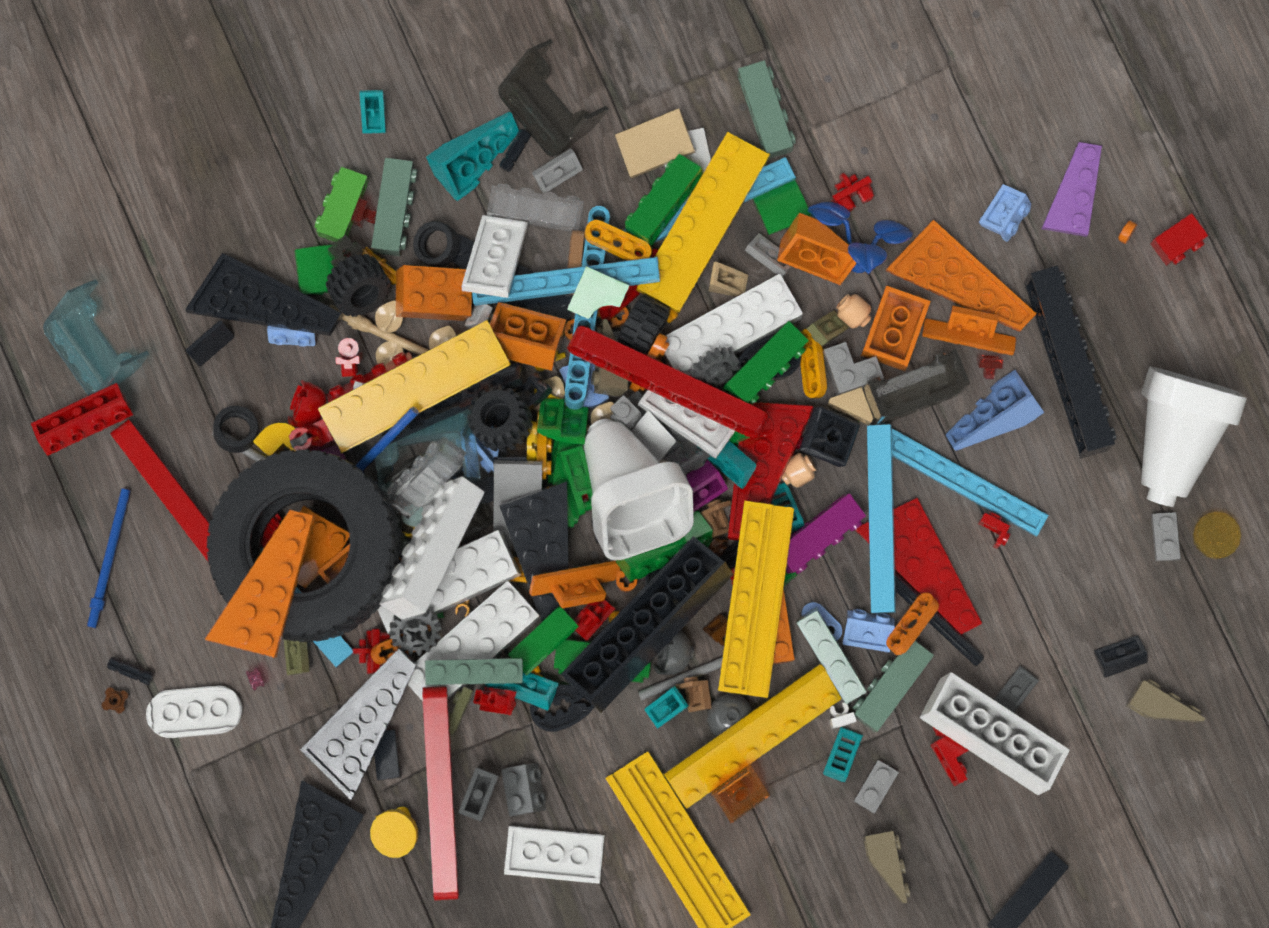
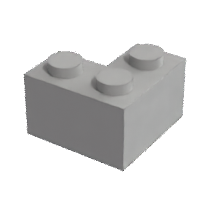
(844, 373)

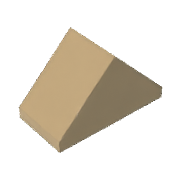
(727, 280)
(852, 405)

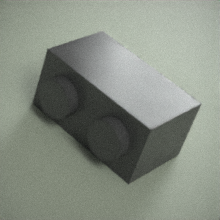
(478, 794)

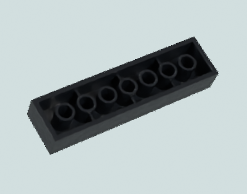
(1069, 362)
(647, 624)

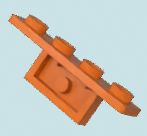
(970, 329)
(575, 585)

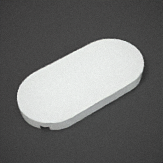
(194, 711)

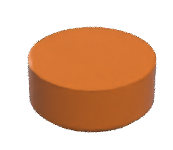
(1127, 232)

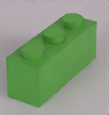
(340, 204)

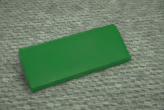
(544, 639)

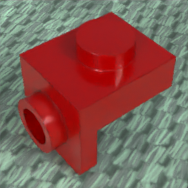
(993, 523)

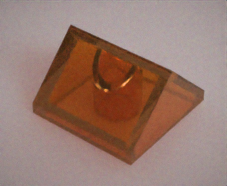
(740, 793)

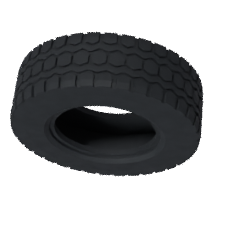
(297, 477)

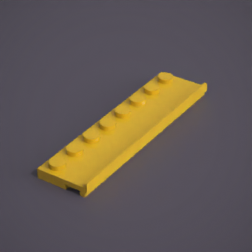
(705, 220)
(414, 384)
(756, 599)
(753, 736)
(677, 844)

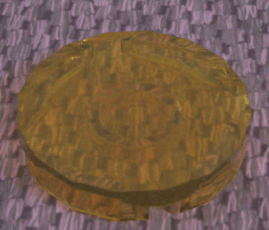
(1217, 535)

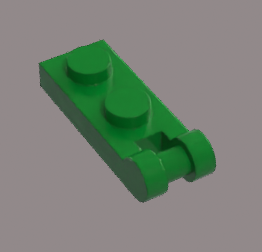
(577, 478)

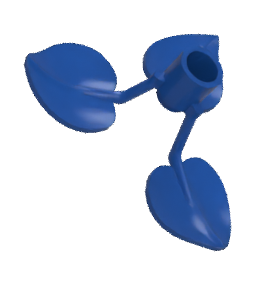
(866, 256)

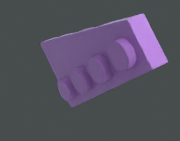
(1075, 197)

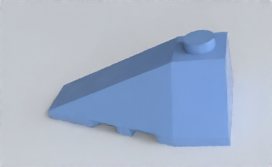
(1003, 410)

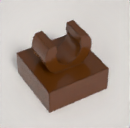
(717, 629)

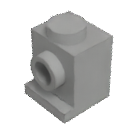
(625, 412)

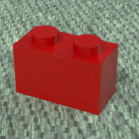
(1179, 240)

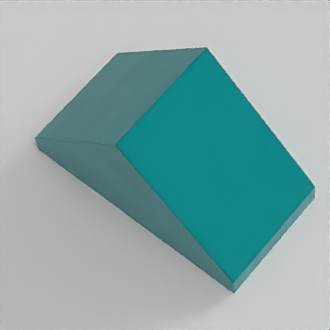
(373, 111)
(666, 707)

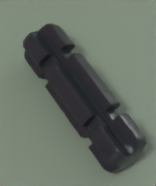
(515, 150)
(130, 670)

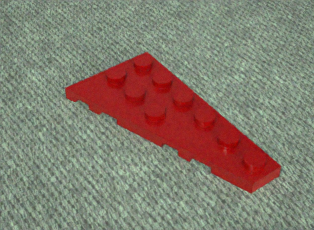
(771, 454)
(926, 565)

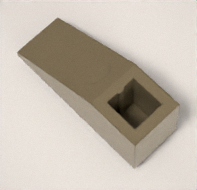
(603, 380)
(1155, 704)
(883, 857)

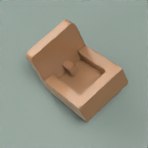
(716, 517)
(696, 694)

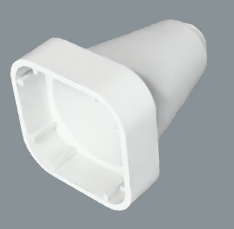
(1182, 430)
(634, 496)

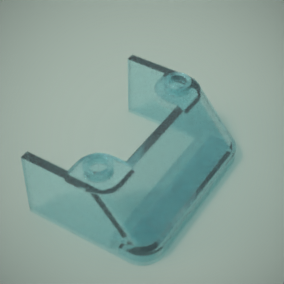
(83, 345)
(453, 428)

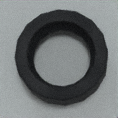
(422, 236)
(233, 412)

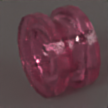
(255, 678)

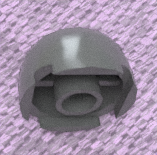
(674, 655)
(726, 712)

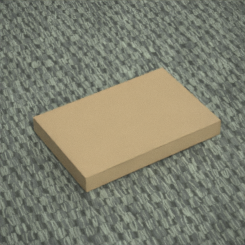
(655, 143)

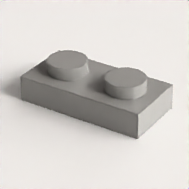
(557, 171)
(767, 254)
(1165, 536)
(876, 786)

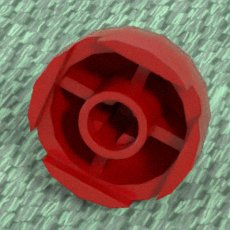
(306, 404)

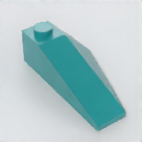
(465, 158)

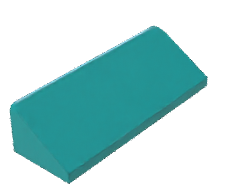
(734, 464)
(533, 690)

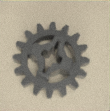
(716, 367)
(415, 632)

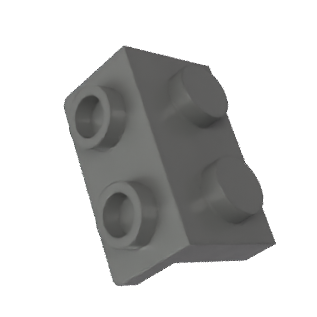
(523, 789)

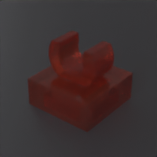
(363, 214)
(989, 363)

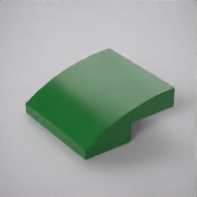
(780, 207)
(312, 269)
(561, 422)

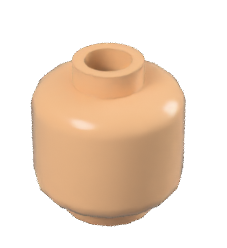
(854, 311)
(799, 470)

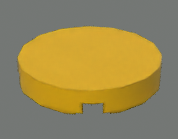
(532, 443)
(394, 833)

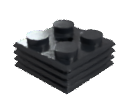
(840, 428)

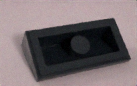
(209, 343)
(1121, 656)
(387, 757)

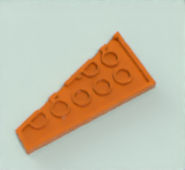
(952, 272)
(262, 602)

